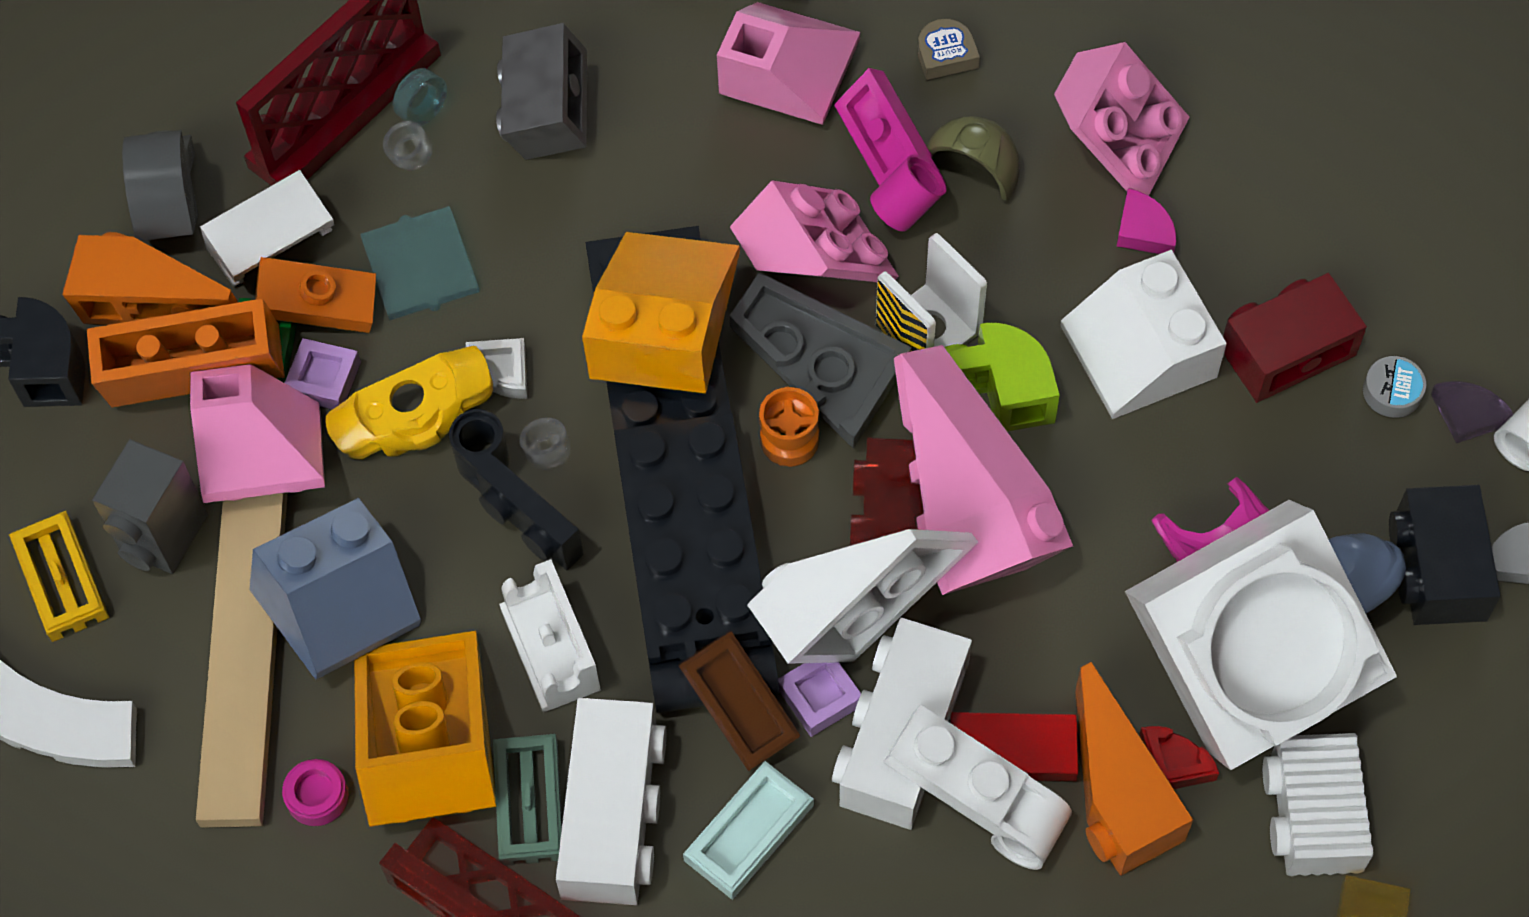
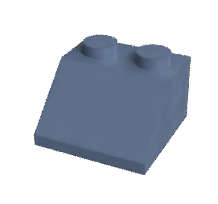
(334, 588)

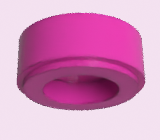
(315, 792)

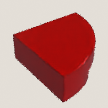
(1178, 757)

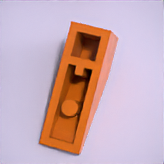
(127, 280)
(1127, 797)

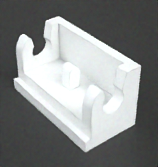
(265, 226)
(549, 639)

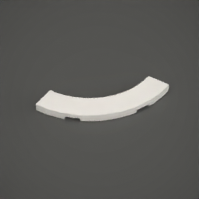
(64, 725)

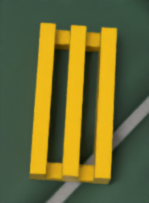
(75, 616)

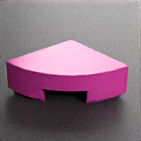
(1146, 225)

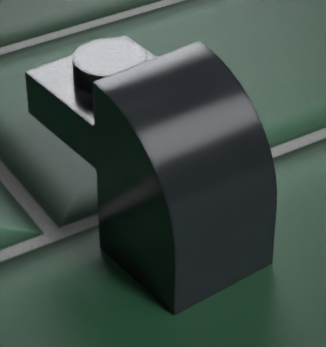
(41, 356)

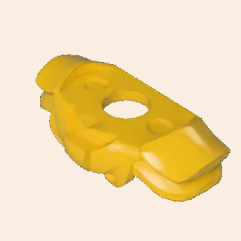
(451, 386)

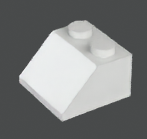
(1145, 335)

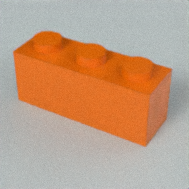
(157, 354)

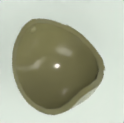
(983, 142)

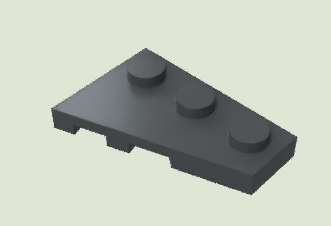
(819, 351)

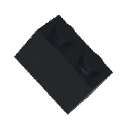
(1445, 555)

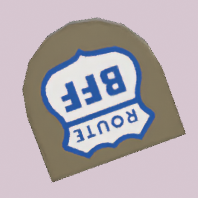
(946, 49)

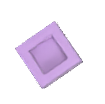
(323, 372)
(819, 694)

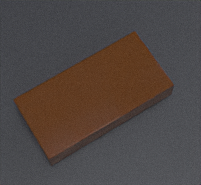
(739, 700)

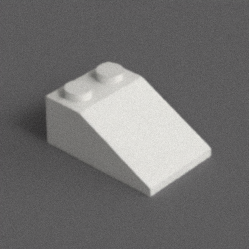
(848, 597)

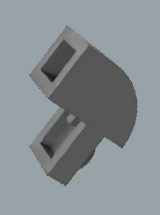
(160, 184)

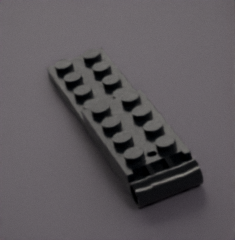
(685, 518)

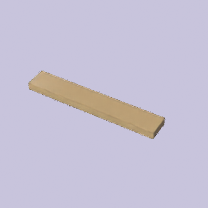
(239, 672)

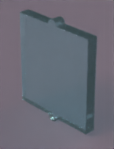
(419, 263)

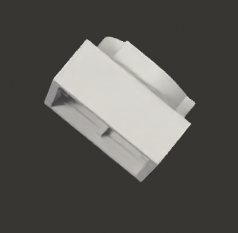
(1261, 633)

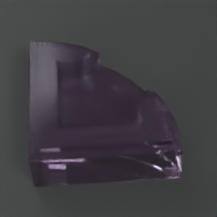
(1469, 409)

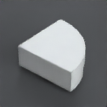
(506, 365)

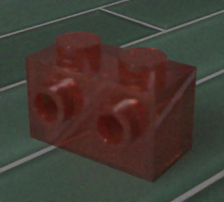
(887, 490)

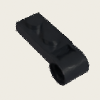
(506, 495)

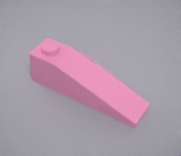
(973, 474)

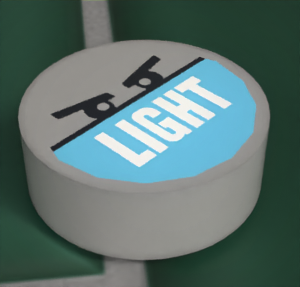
(1394, 386)

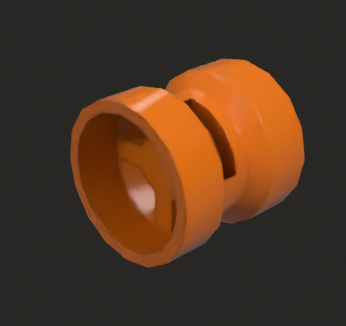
(789, 412)

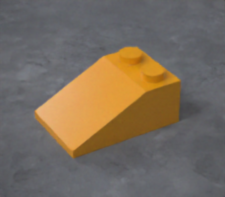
(659, 312)
(422, 730)

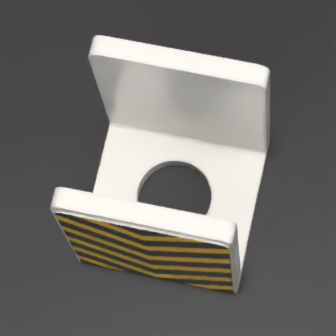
(951, 292)

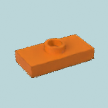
(317, 294)

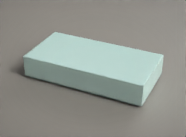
(748, 830)

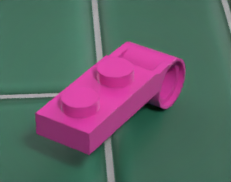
(892, 151)

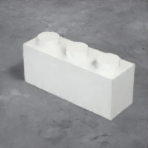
(914, 669)
(610, 802)

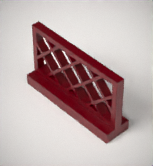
(338, 105)

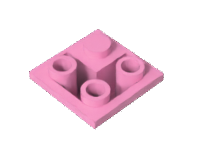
(784, 61)
(1121, 114)
(810, 234)
(253, 435)

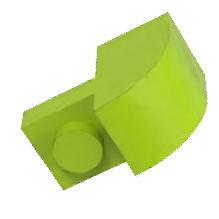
(1013, 374)

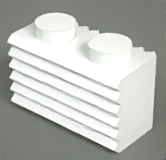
(1319, 805)

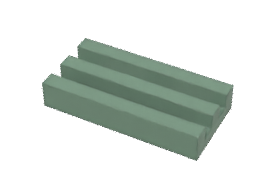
(531, 849)

